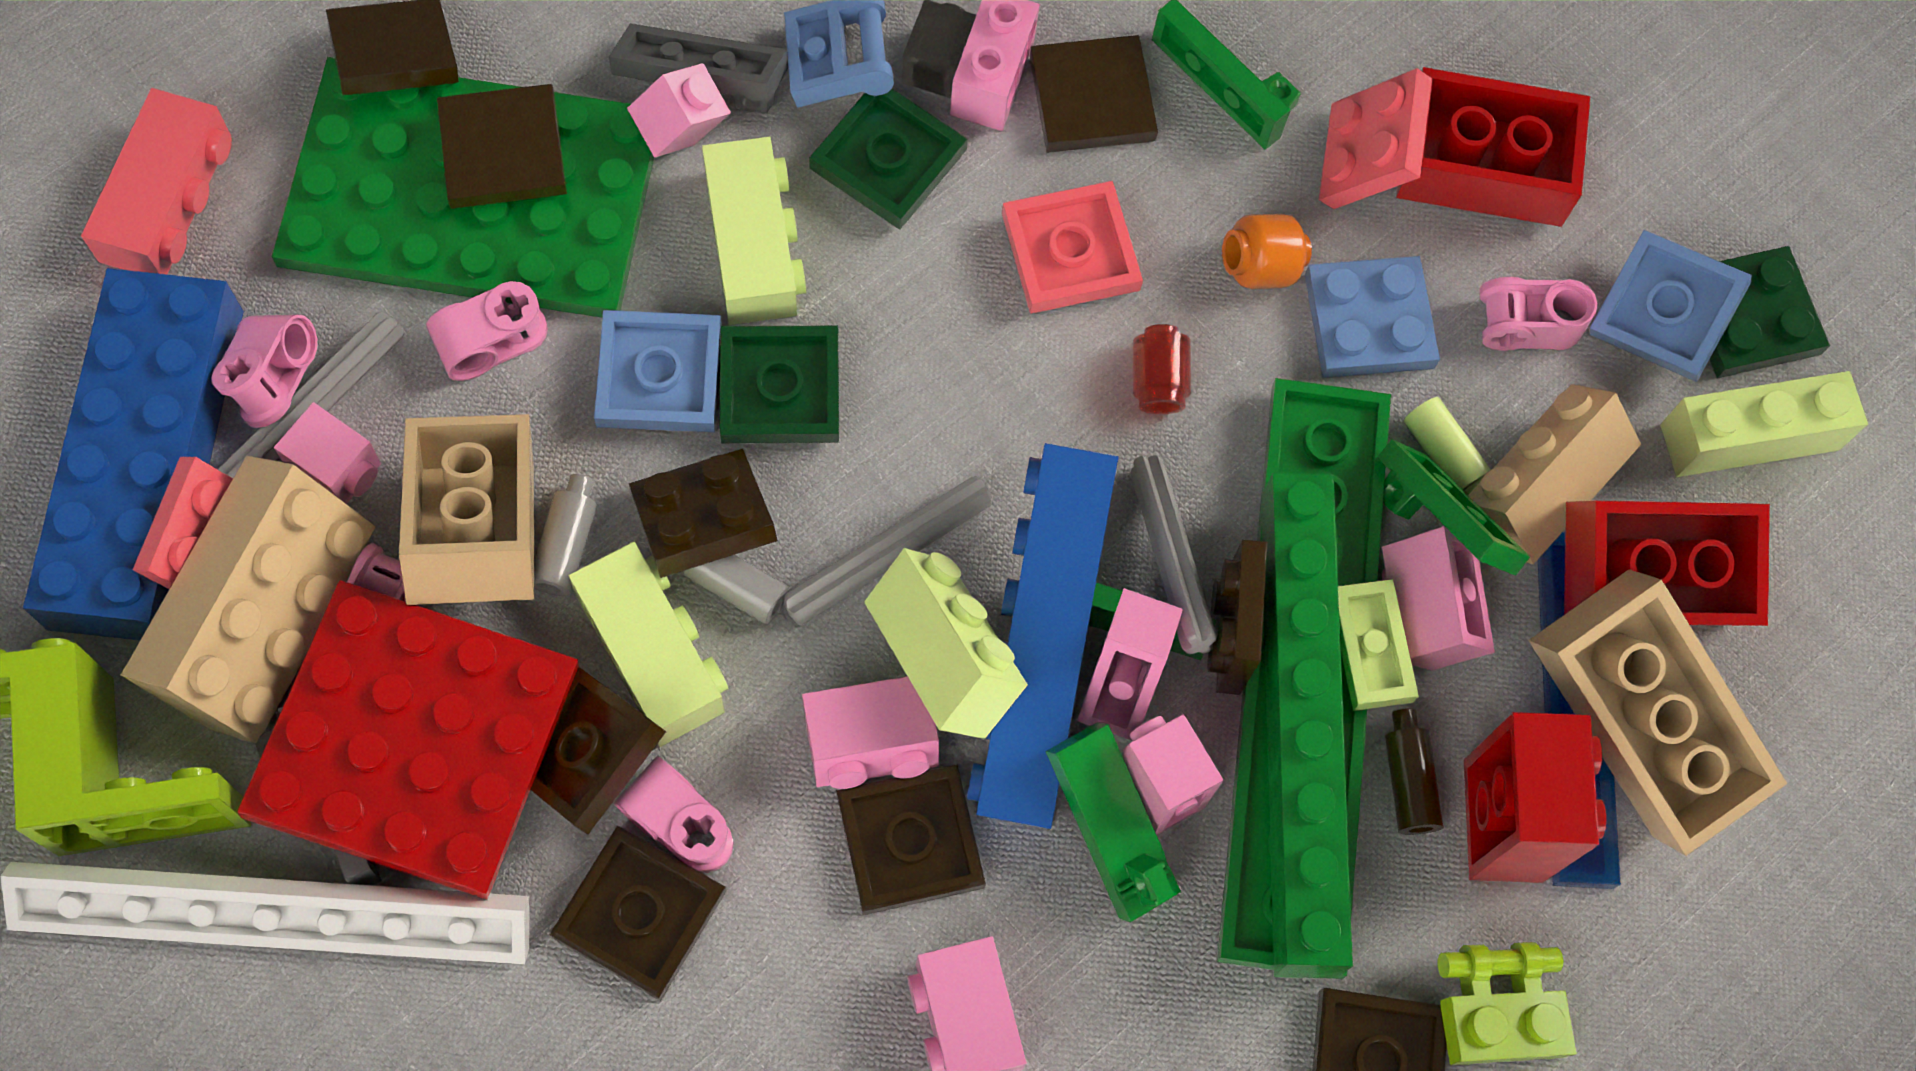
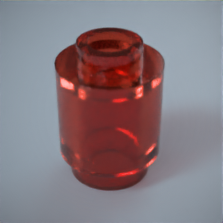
(1162, 369)

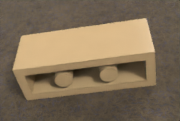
(1555, 462)

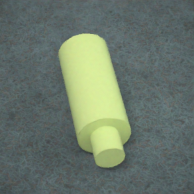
(1447, 443)

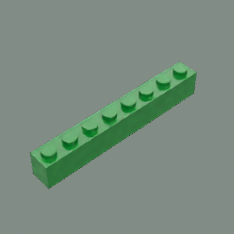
(1305, 729)

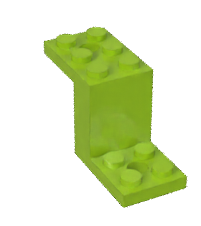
(69, 765)

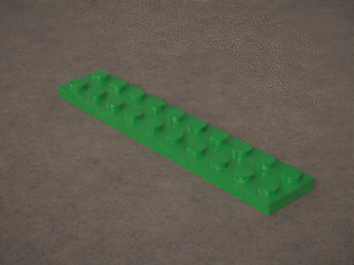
(1316, 433)

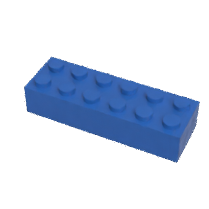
(134, 414)

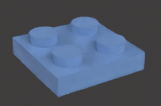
(1670, 305)
(1371, 317)
(658, 371)

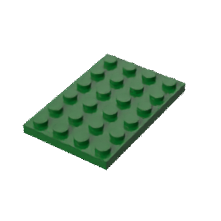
(378, 208)

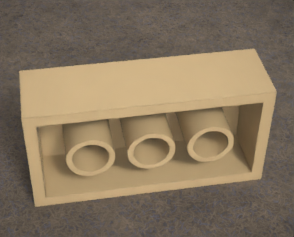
(249, 599)
(1658, 711)

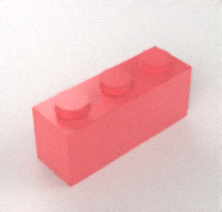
(158, 184)

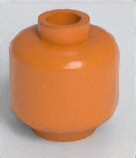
(1266, 251)

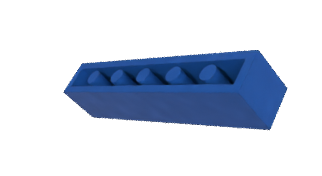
(1047, 630)

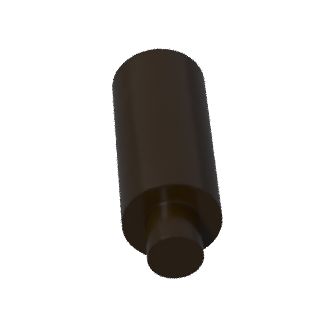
(1413, 775)

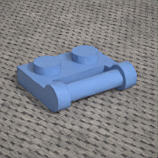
(819, 51)

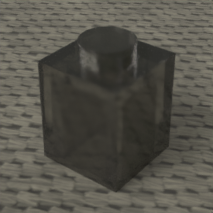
(936, 47)

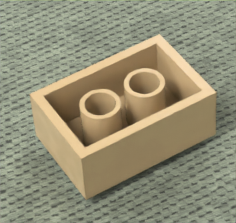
(467, 509)

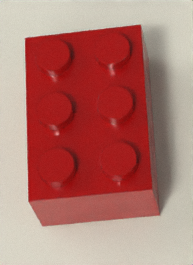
(1501, 148)
(1703, 553)
(1532, 797)

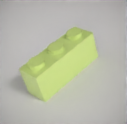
(753, 230)
(1763, 423)
(650, 641)
(945, 643)

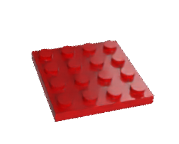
(410, 739)

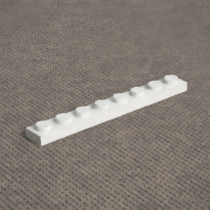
(265, 912)

